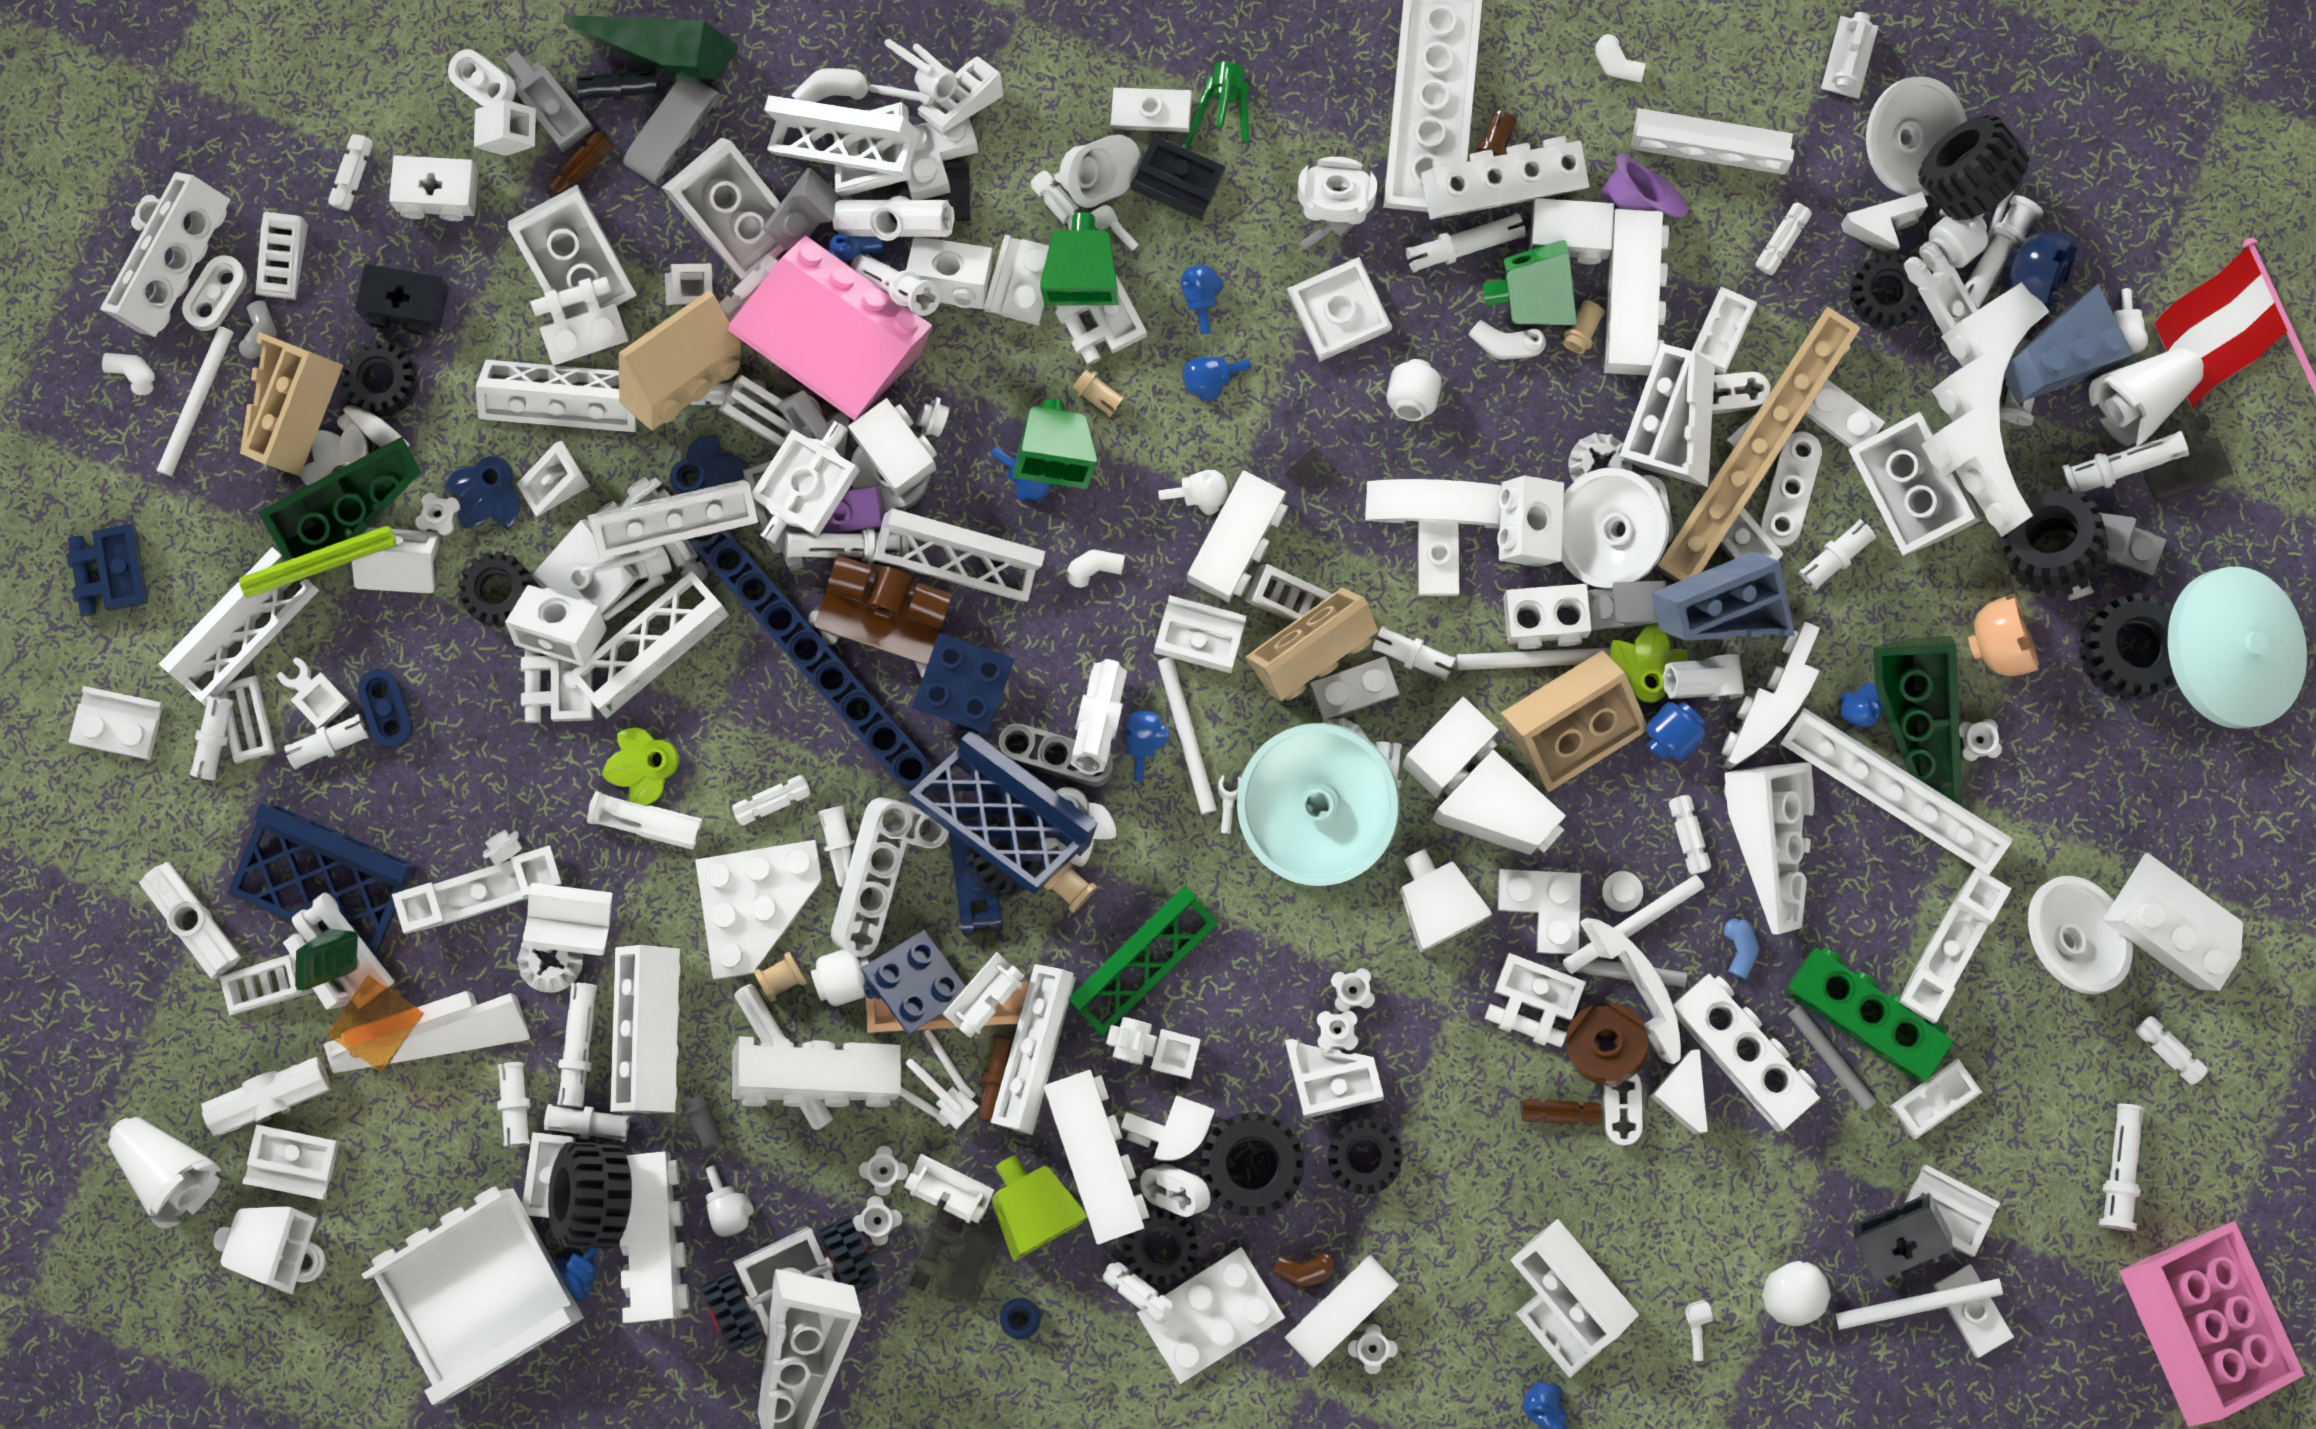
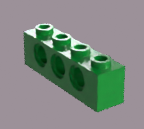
(1809, 989)

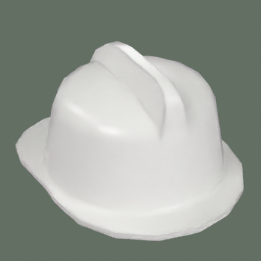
(1099, 170)

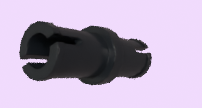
(616, 84)

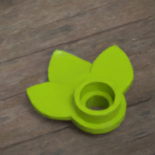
(1646, 658)
(635, 765)

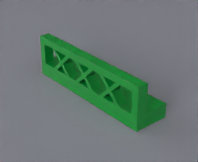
(1132, 949)

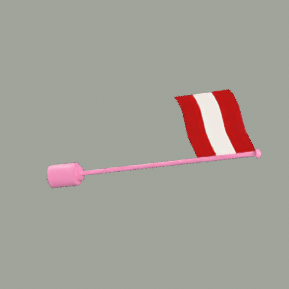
(2230, 322)

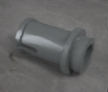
(701, 1121)

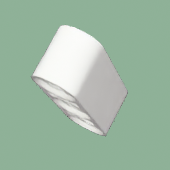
(1341, 1311)

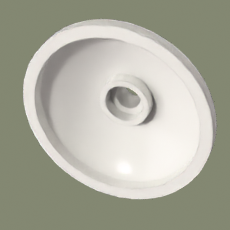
(1924, 114)
(1590, 520)
(2073, 938)

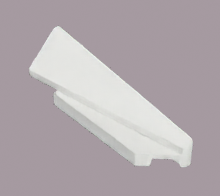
(447, 1028)

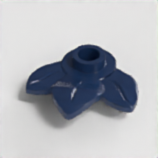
(708, 464)
(482, 499)

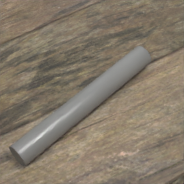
(1618, 971)
(1832, 1057)

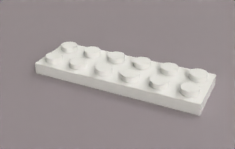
(1431, 94)

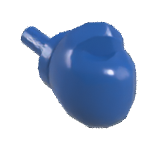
(1199, 288)
(1207, 376)
(1025, 489)
(1861, 707)
(1142, 735)
(578, 1273)
(1544, 1407)

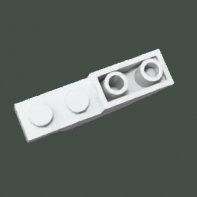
(1769, 712)

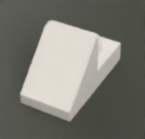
(1876, 223)

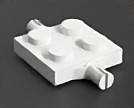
(804, 483)

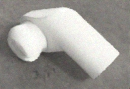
(1614, 61)
(134, 368)

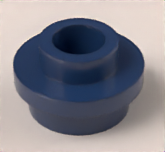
(1010, 1328)

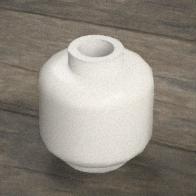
(1959, 240)
(1414, 390)
(839, 977)

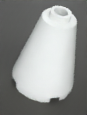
(2145, 393)
(162, 1170)

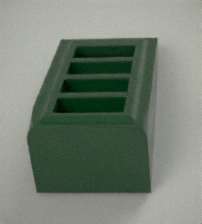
(326, 958)

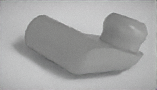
(261, 323)

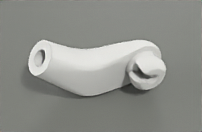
(832, 82)
(1508, 345)
(369, 424)

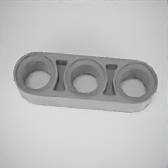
(670, 128)
(1034, 756)

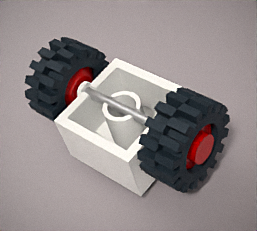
(795, 1254)

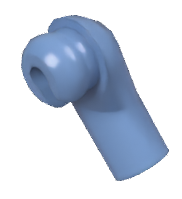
(1746, 944)

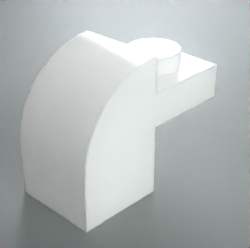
(1181, 1134)

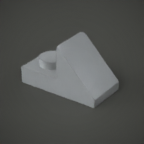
(802, 210)
(806, 418)
(2131, 546)
(1623, 605)

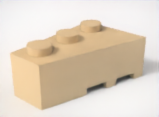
(287, 404)

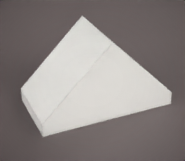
(552, 480)
(1683, 1093)

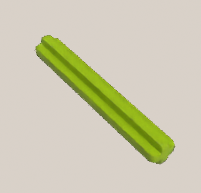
(317, 561)

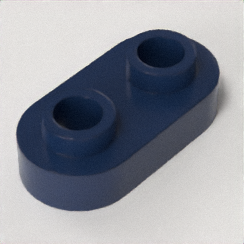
(384, 710)

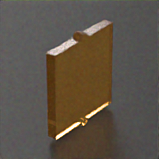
(375, 1023)

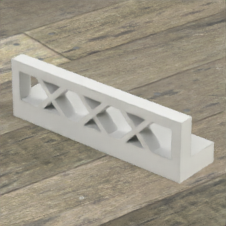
(840, 121)
(1712, 141)
(555, 400)
(673, 518)
(961, 540)
(229, 623)
(658, 655)
(1033, 1048)

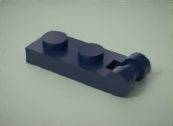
(968, 891)

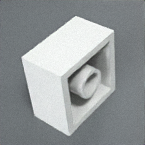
(1450, 747)

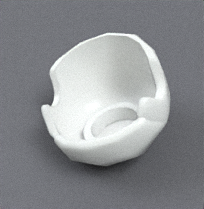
(1796, 1293)

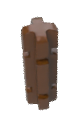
(580, 164)
(1561, 1112)

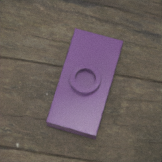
(857, 510)

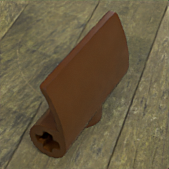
(883, 609)

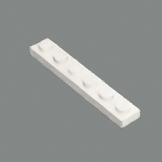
(1896, 791)

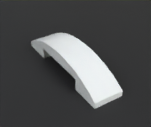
(1433, 502)
(475, 892)
(1953, 945)
(1663, 1028)

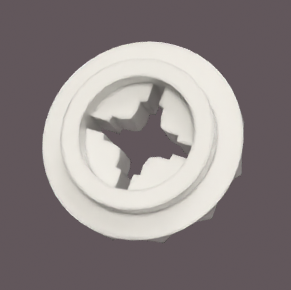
(1601, 445)
(553, 978)

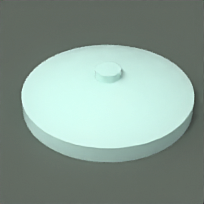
(2237, 647)
(1318, 804)

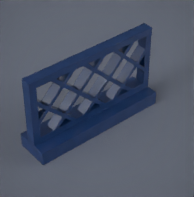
(1021, 796)
(327, 843)

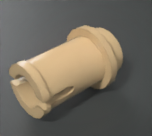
(1579, 335)
(1098, 392)

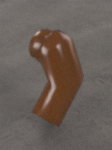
(1307, 1273)

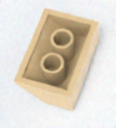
(678, 362)
(1313, 644)
(1575, 720)

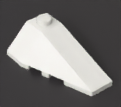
(1768, 818)

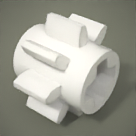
(1132, 1040)

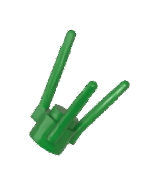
(1226, 85)

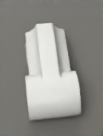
(1706, 678)

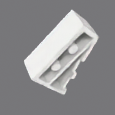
(1674, 417)

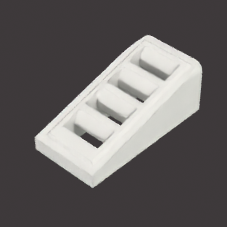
(985, 88)
(297, 240)
(1281, 578)
(285, 972)

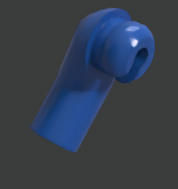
(849, 247)

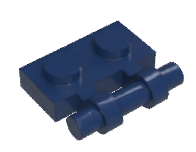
(118, 566)

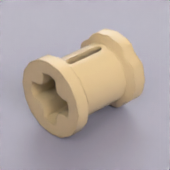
(1071, 887)
(780, 977)

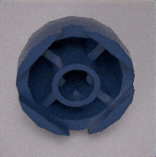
(2042, 264)

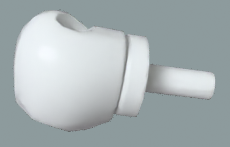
(2131, 323)
(1205, 489)
(726, 1209)

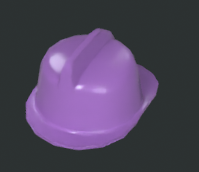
(1641, 189)

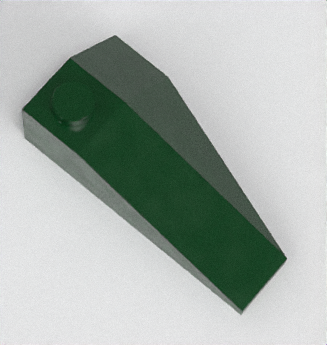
(676, 46)
(341, 502)
(1920, 700)

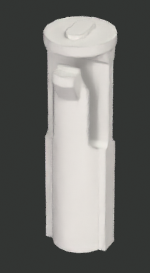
(644, 820)

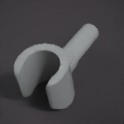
(1338, 228)

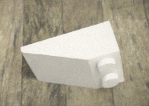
(727, 206)
(567, 246)

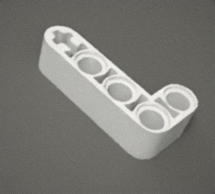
(881, 877)

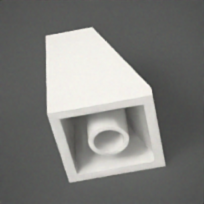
(1501, 808)

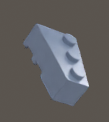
(2069, 349)
(1727, 601)

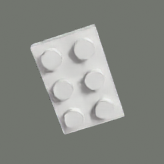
(1213, 1315)

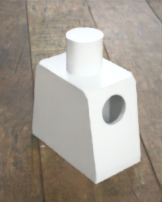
(1439, 901)
(266, 1244)

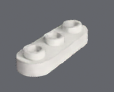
(1787, 506)

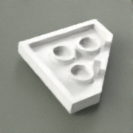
(753, 901)

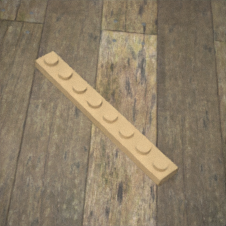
(1758, 446)

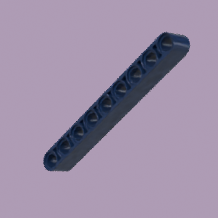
(817, 668)

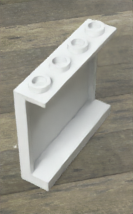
(474, 1292)

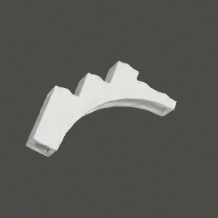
(1971, 399)

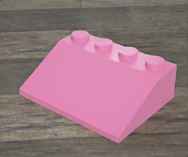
(830, 328)
(2212, 1324)

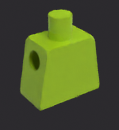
(1033, 1207)

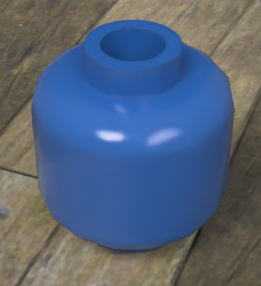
(1675, 731)

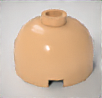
(2004, 638)

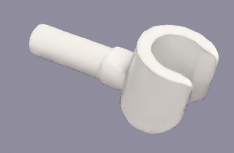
(1107, 218)
(1228, 805)
(1698, 1314)

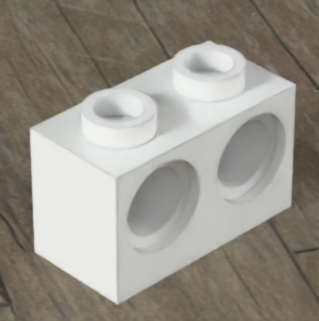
(1544, 604)

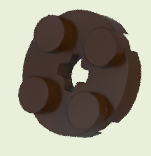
(1610, 1066)

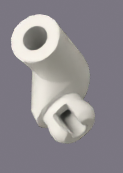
(1092, 562)

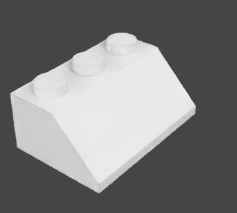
(1909, 489)
(2177, 925)

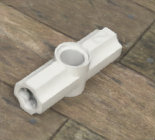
(913, 218)
(1098, 717)
(174, 901)
(265, 1096)

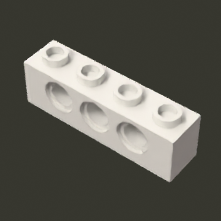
(147, 263)
(1798, 1087)

